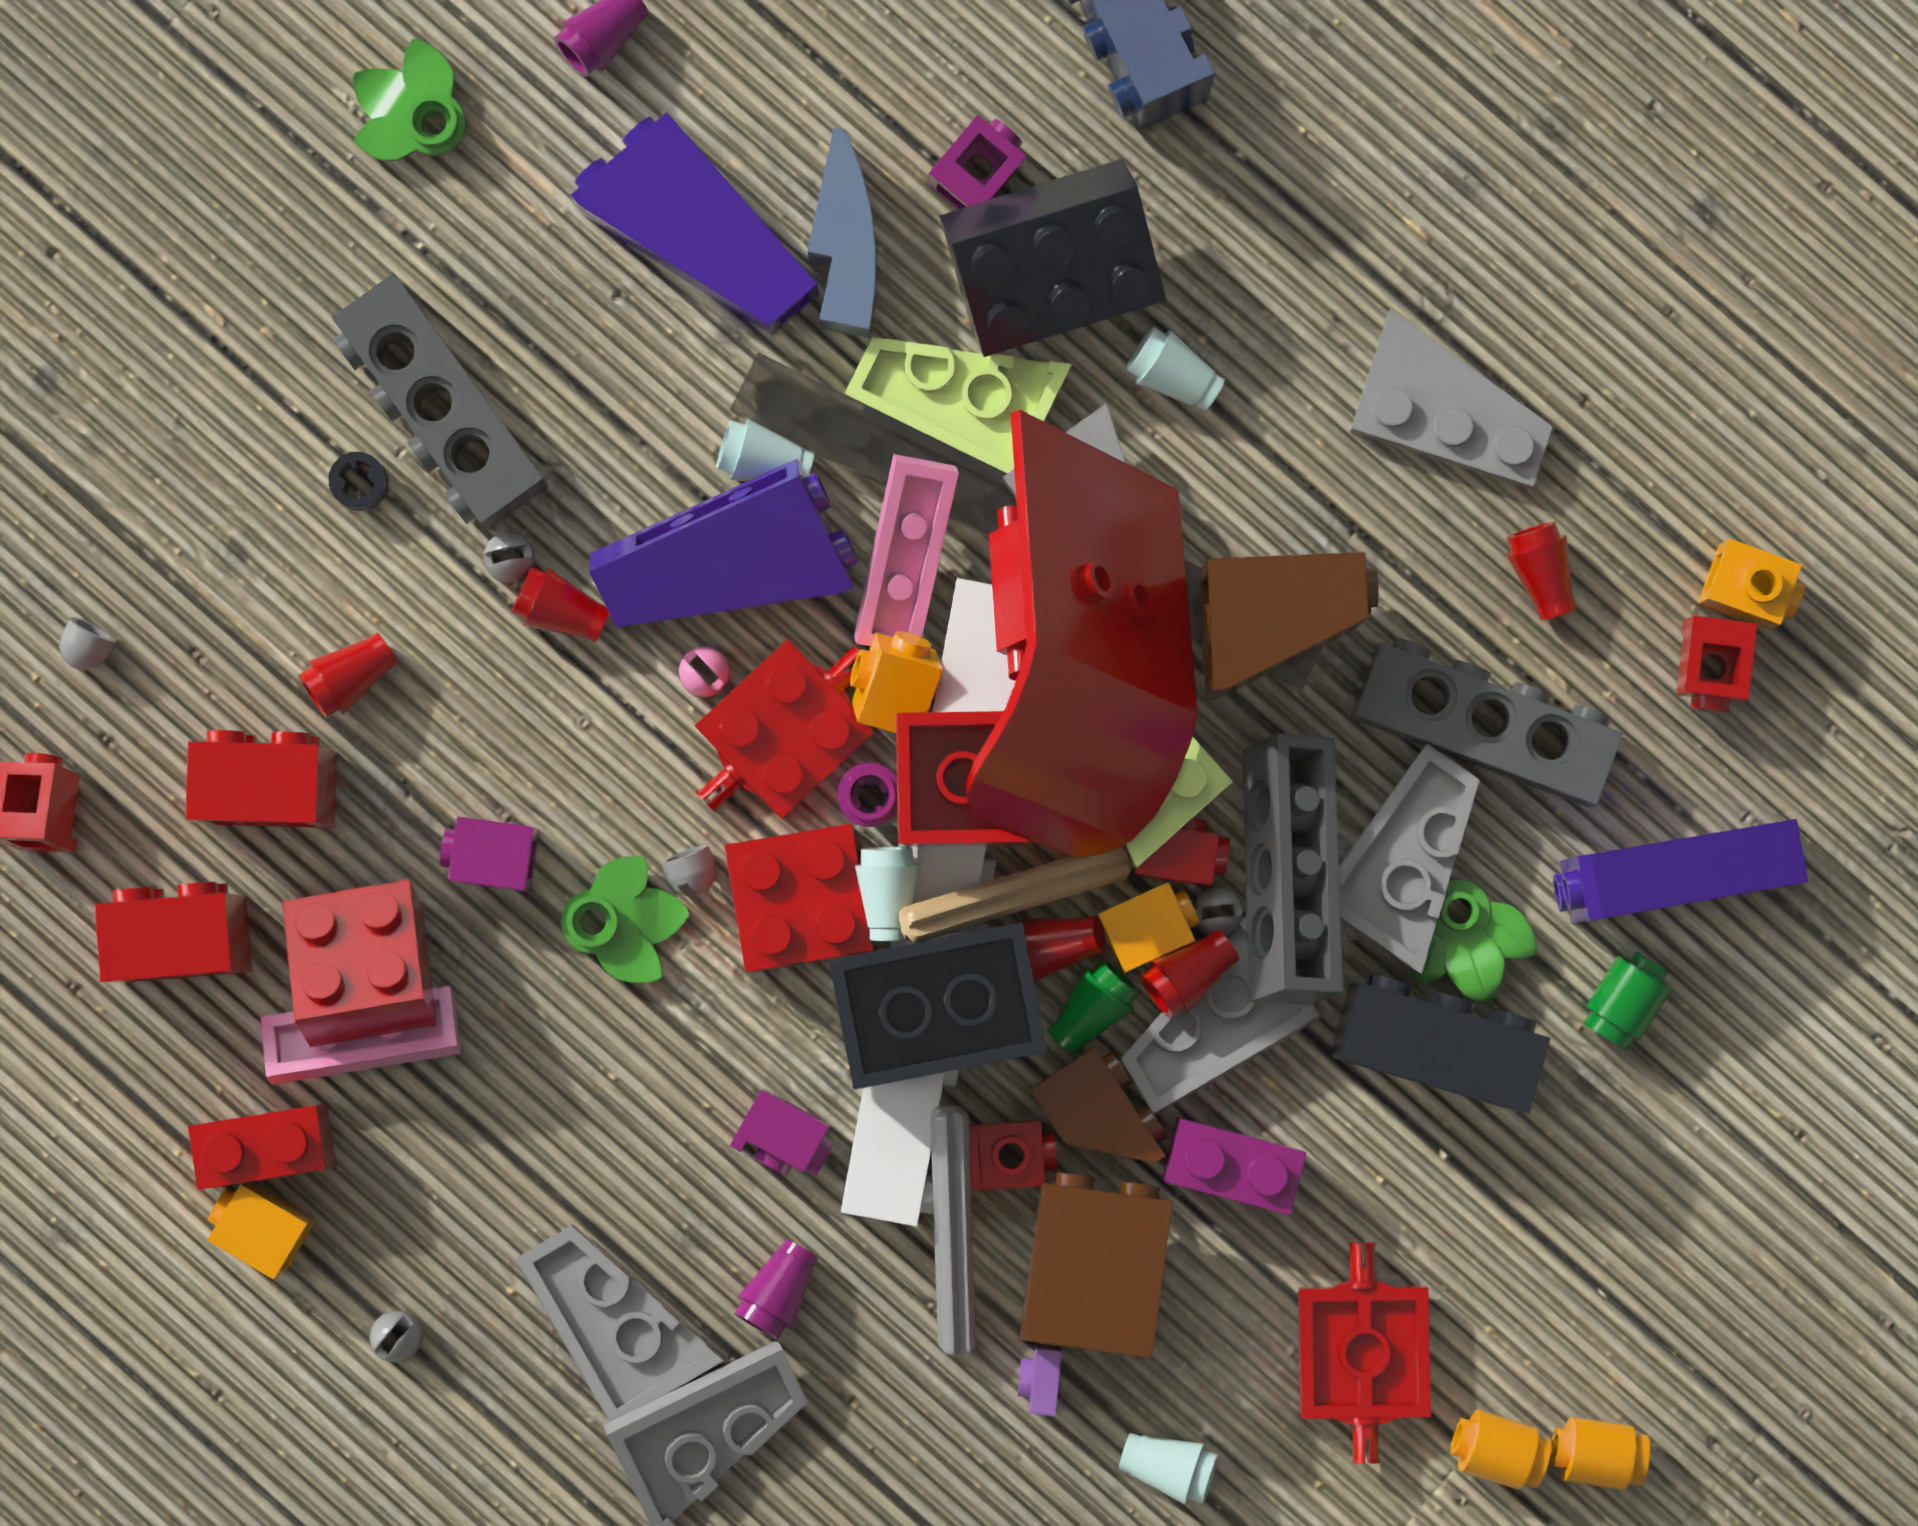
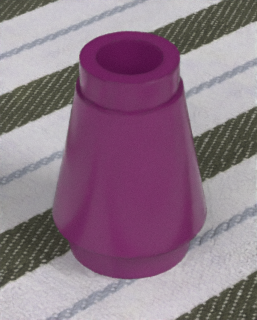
(598, 33)
(855, 781)
(777, 1290)

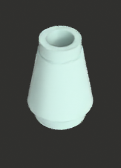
(1173, 369)
(755, 450)
(886, 886)
(1170, 1466)

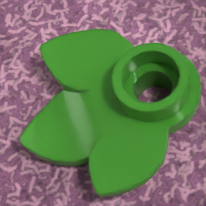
(404, 101)
(634, 920)
(1477, 948)

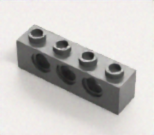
(390, 315)
(1388, 706)
(1292, 870)

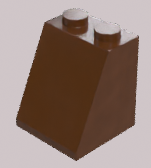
(1276, 611)
(1096, 1267)

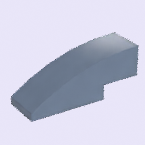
(845, 242)

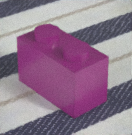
(1233, 1166)

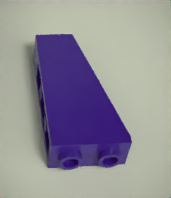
(691, 221)
(729, 553)
(1680, 871)

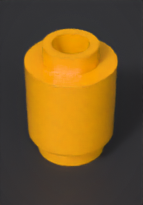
(1501, 1450)
(1600, 1453)

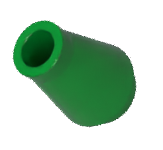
(1095, 1004)

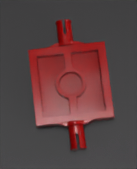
(782, 729)
(1364, 1352)

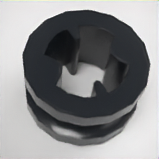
(376, 475)

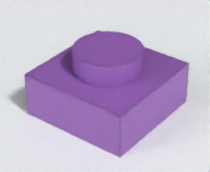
(1041, 1379)

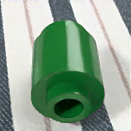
(1627, 999)

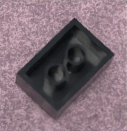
(1053, 257)
(938, 1006)
(1441, 1043)

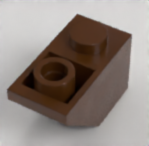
(1093, 1111)

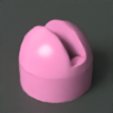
(692, 679)

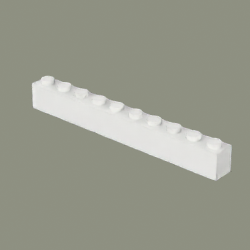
(894, 1122)

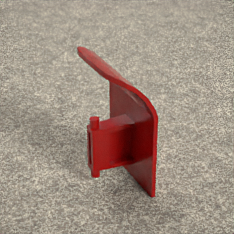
(1096, 644)

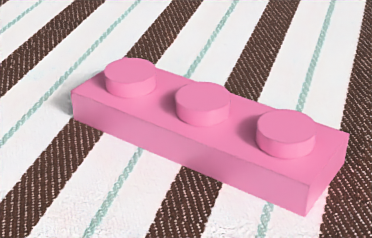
(906, 548)
(292, 1059)

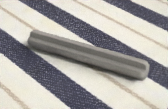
(953, 1230)

